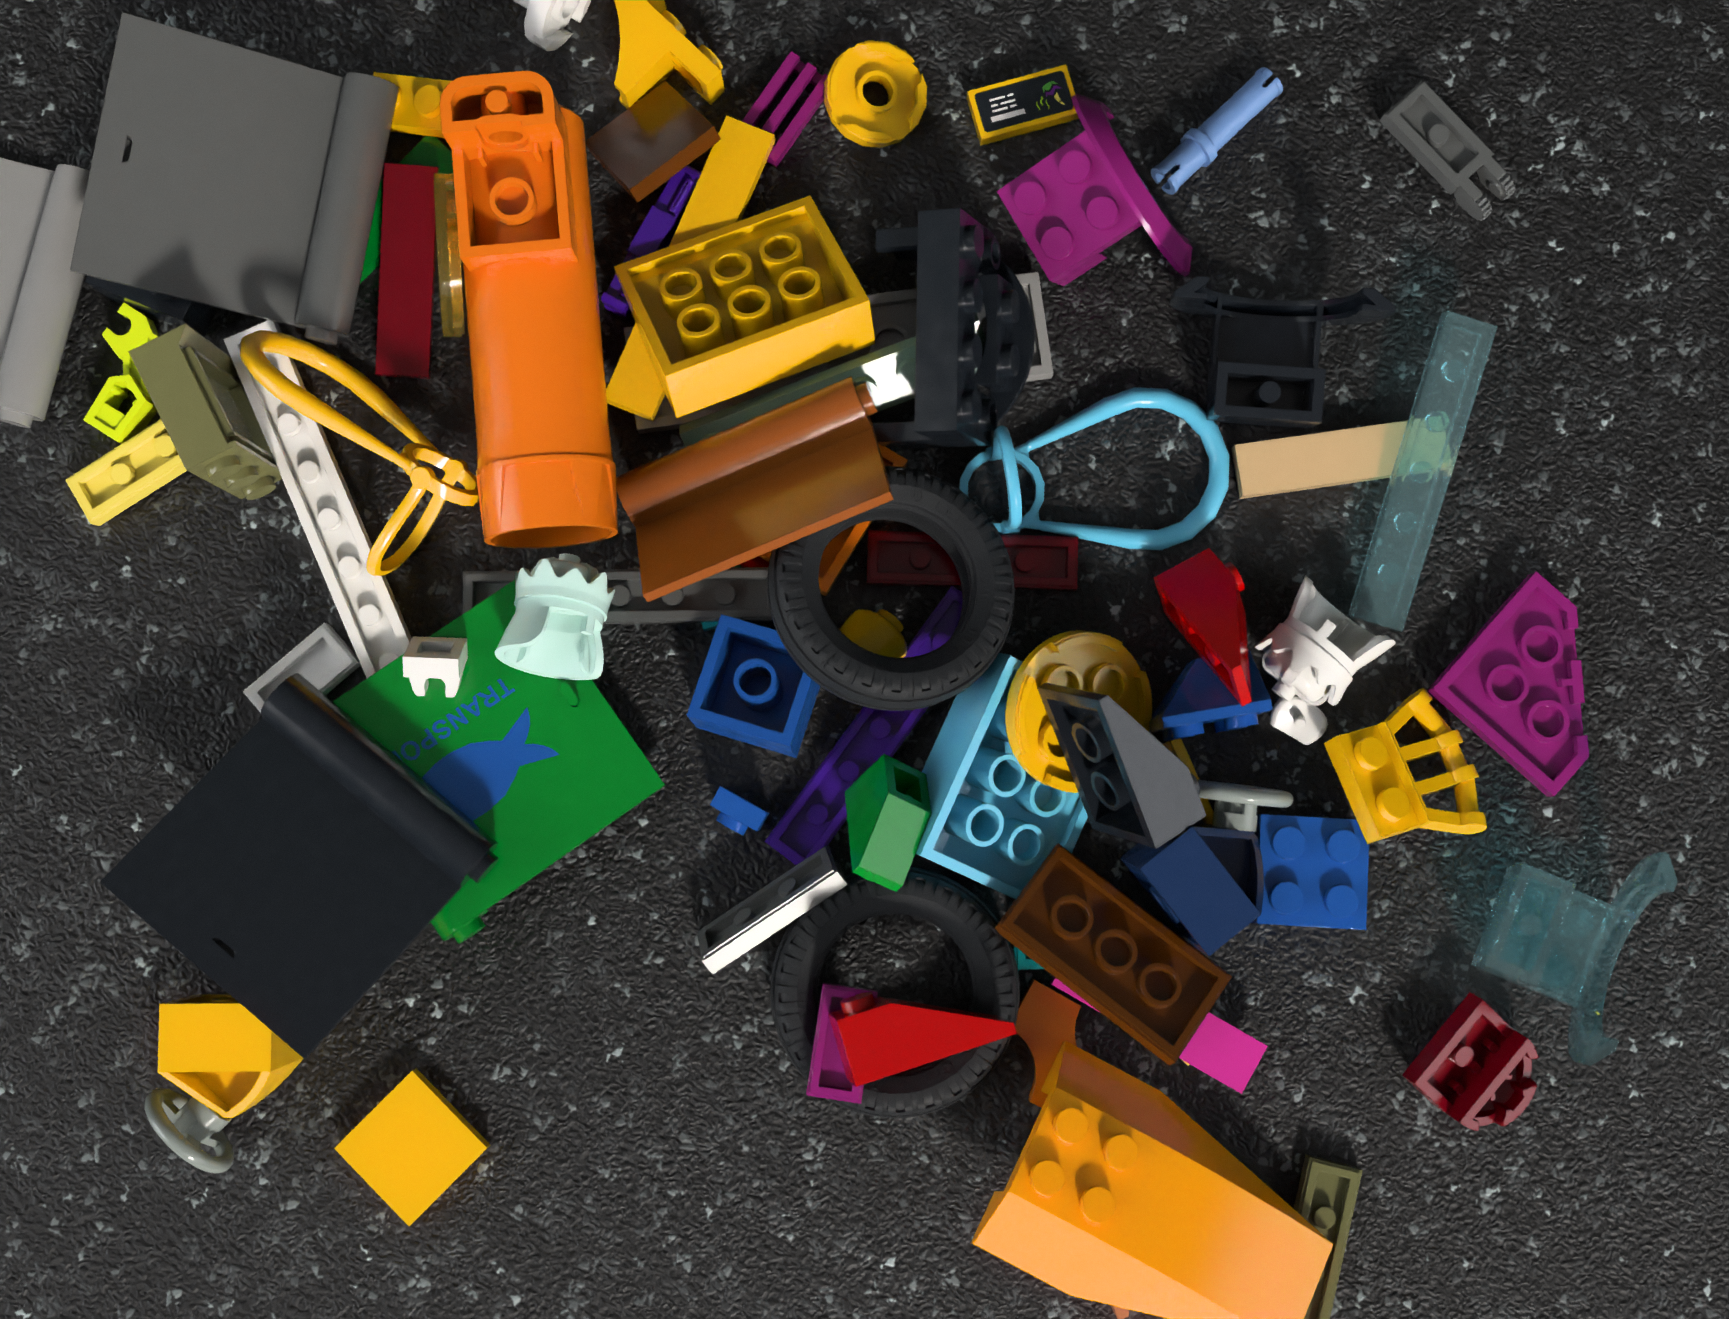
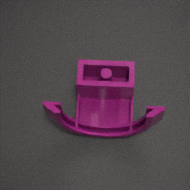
(1087, 201)

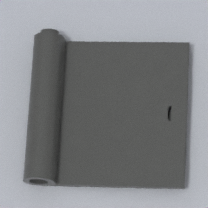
(239, 180)

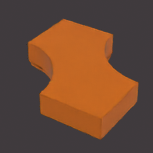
(1044, 1024)

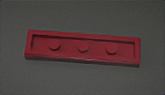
(406, 272)
(920, 561)

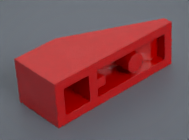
(1207, 609)
(897, 1035)

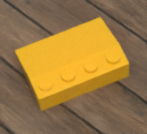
(748, 307)

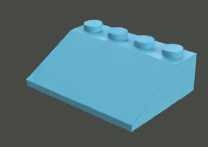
(984, 806)

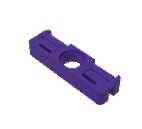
(654, 232)

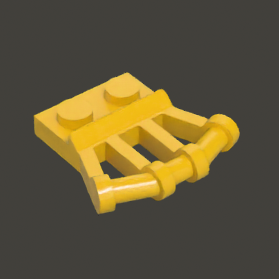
(1382, 786)

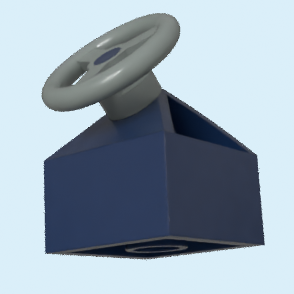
(1210, 873)

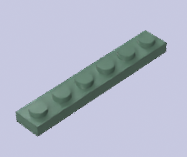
(886, 371)

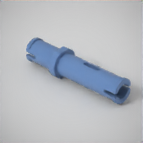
(1201, 145)

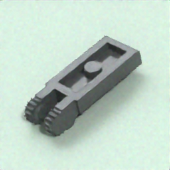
(1447, 149)

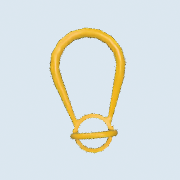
(422, 477)

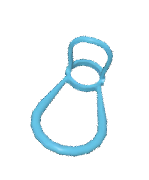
(1103, 409)

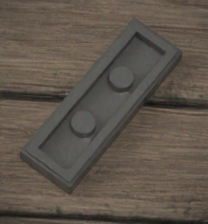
(770, 909)

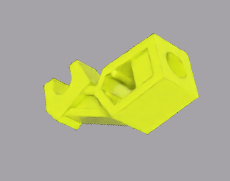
(104, 411)

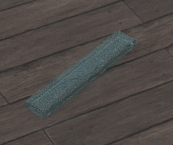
(1422, 470)

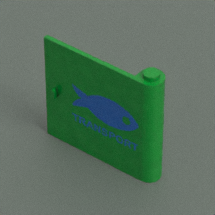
(507, 756)

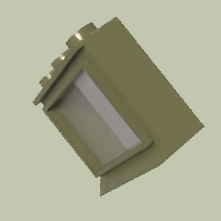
(207, 412)

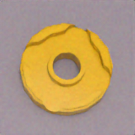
(856, 117)

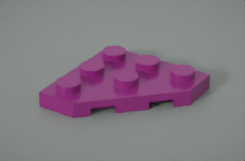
(1524, 685)

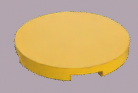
(1075, 661)

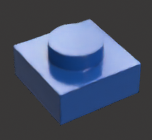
(738, 812)

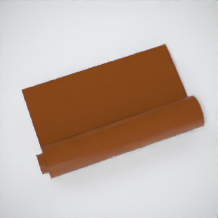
(755, 487)

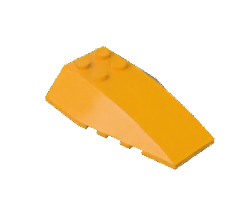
(1146, 1208)

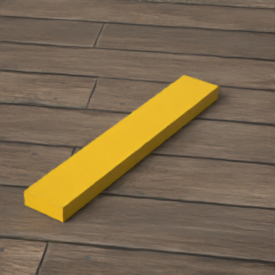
(715, 202)

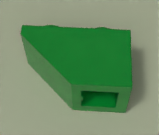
(886, 820)

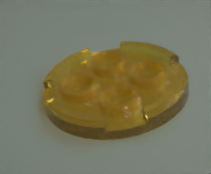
(448, 256)

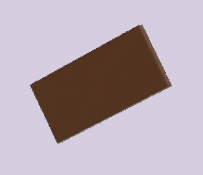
(1113, 954)

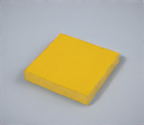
(412, 1146)

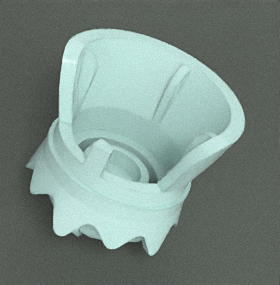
(557, 620)

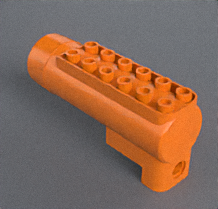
(531, 312)

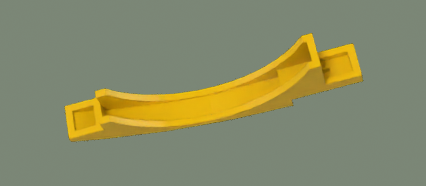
(655, 48)

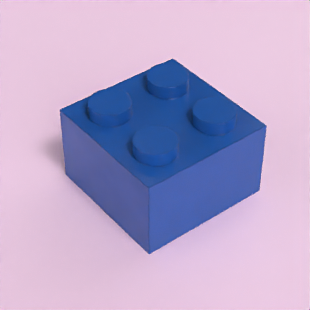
(753, 689)
(1313, 872)

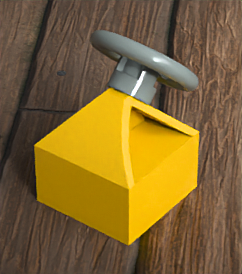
(222, 1061)

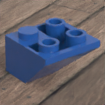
(1203, 699)

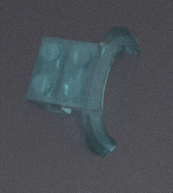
(1567, 941)

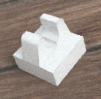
(435, 658)

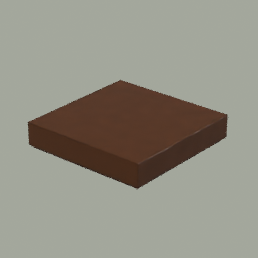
(652, 141)

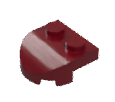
(1476, 1067)

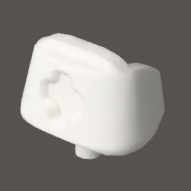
(1299, 720)

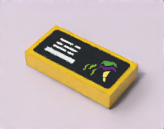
(1022, 104)

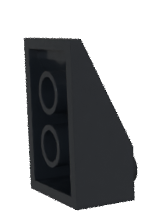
(1120, 769)

